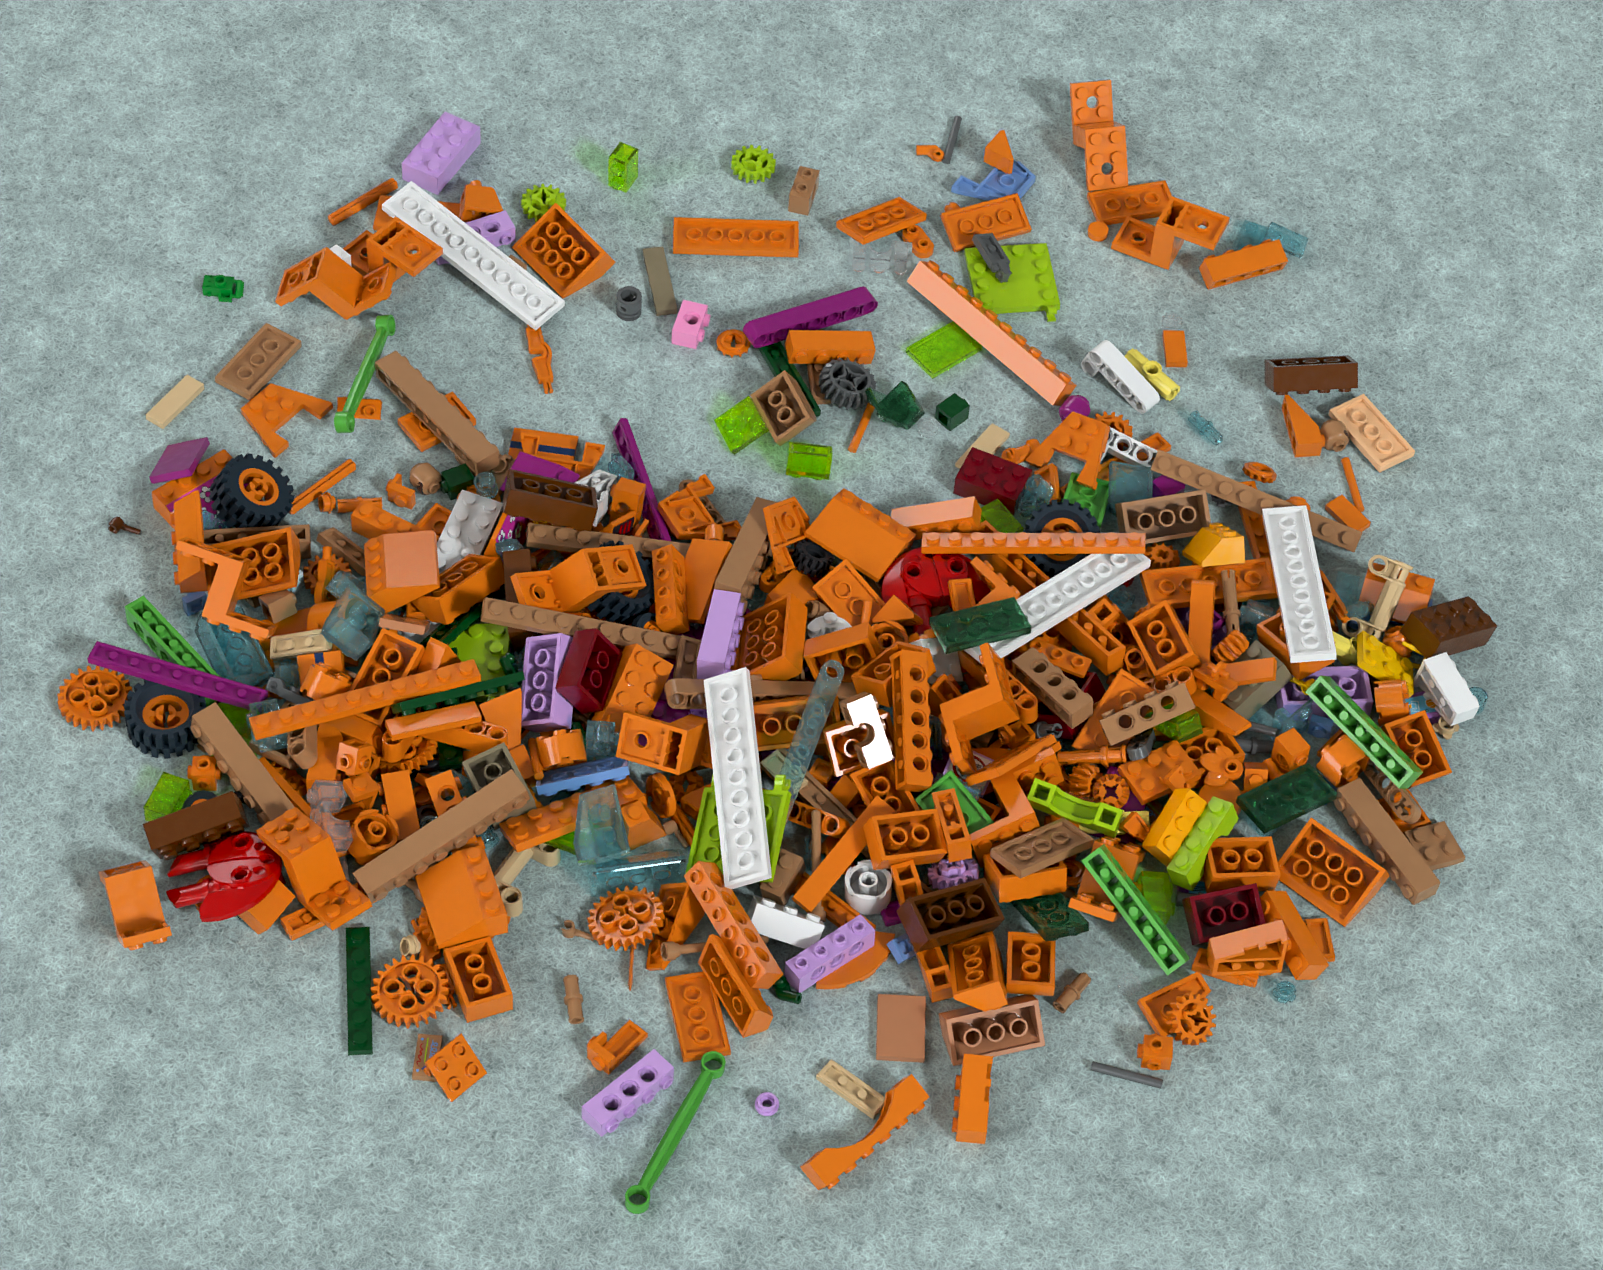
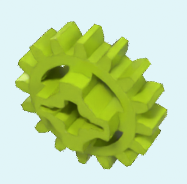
(753, 164)
(533, 200)

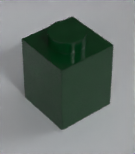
(952, 411)
(456, 480)

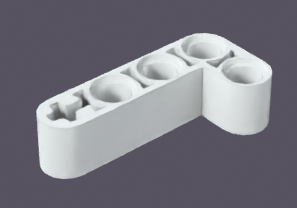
(1122, 375)
(1133, 448)

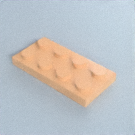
(1372, 433)

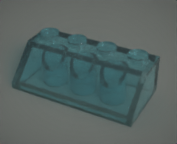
(233, 653)
(639, 870)

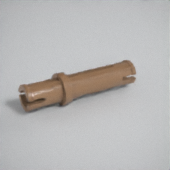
(1231, 611)

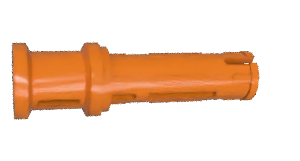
(1104, 755)

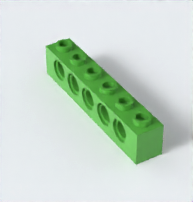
(164, 638)
(1364, 732)
(1135, 909)

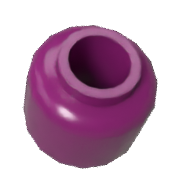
(1076, 404)

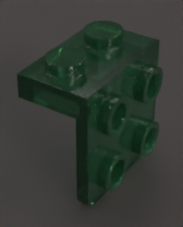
(896, 407)

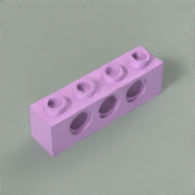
(495, 228)
(829, 953)
(652, 1067)

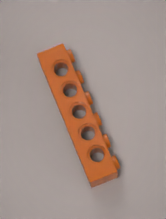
(904, 708)
(733, 925)

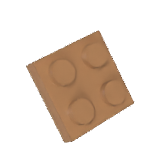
(1436, 845)

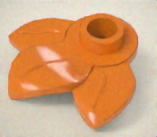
(1218, 764)

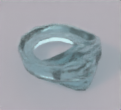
(553, 556)

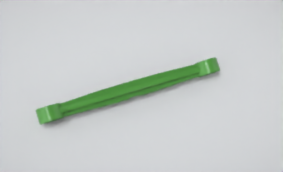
(344, 420)
(674, 1133)

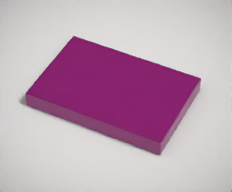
(179, 460)

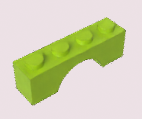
(1088, 814)
(1189, 861)

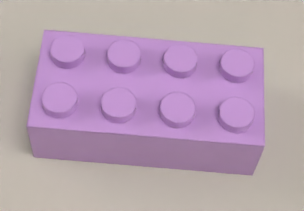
(441, 153)
(720, 634)
(1349, 678)
(542, 704)

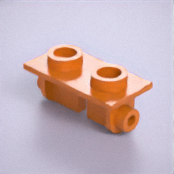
(367, 408)

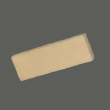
(175, 401)
(989, 442)
(298, 644)
(851, 1089)

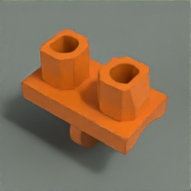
(1217, 678)

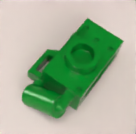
(222, 287)

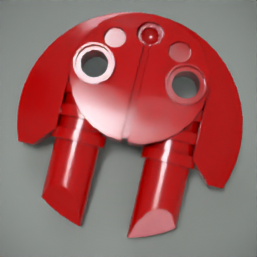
(930, 582)
(240, 871)

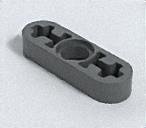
(1141, 745)

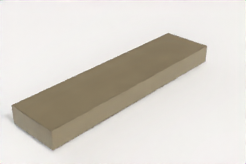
(659, 281)

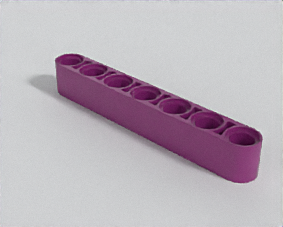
(810, 316)

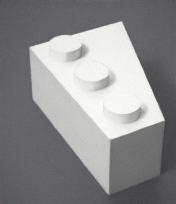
(603, 483)
(1446, 689)
(785, 923)

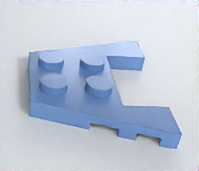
(997, 183)

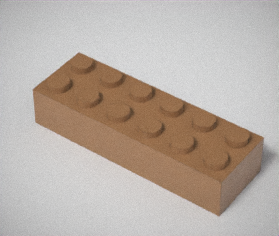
(747, 555)

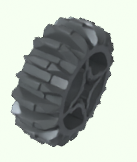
(845, 387)

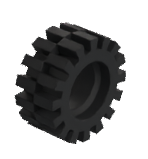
(812, 558)

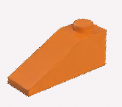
(1302, 430)
(953, 825)

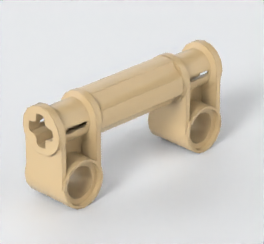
(1387, 600)
(512, 866)

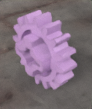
(950, 874)

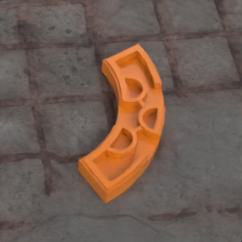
(861, 966)

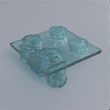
(1299, 720)

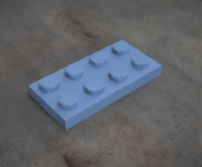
(584, 773)

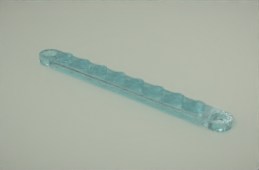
(810, 728)

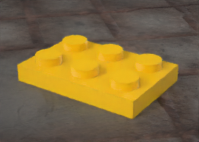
(1383, 661)

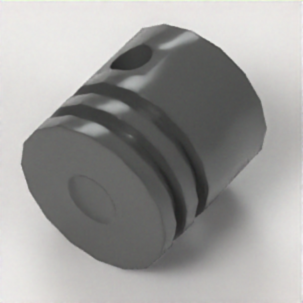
(628, 303)

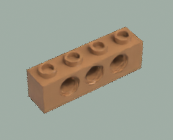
(1053, 687)
(1181, 703)

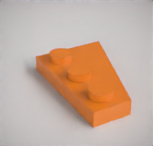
(1158, 1003)

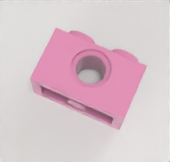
(690, 324)

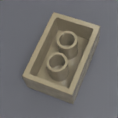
(1251, 697)
(489, 766)

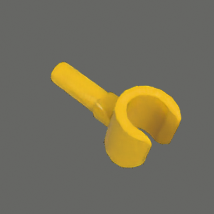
(1304, 685)

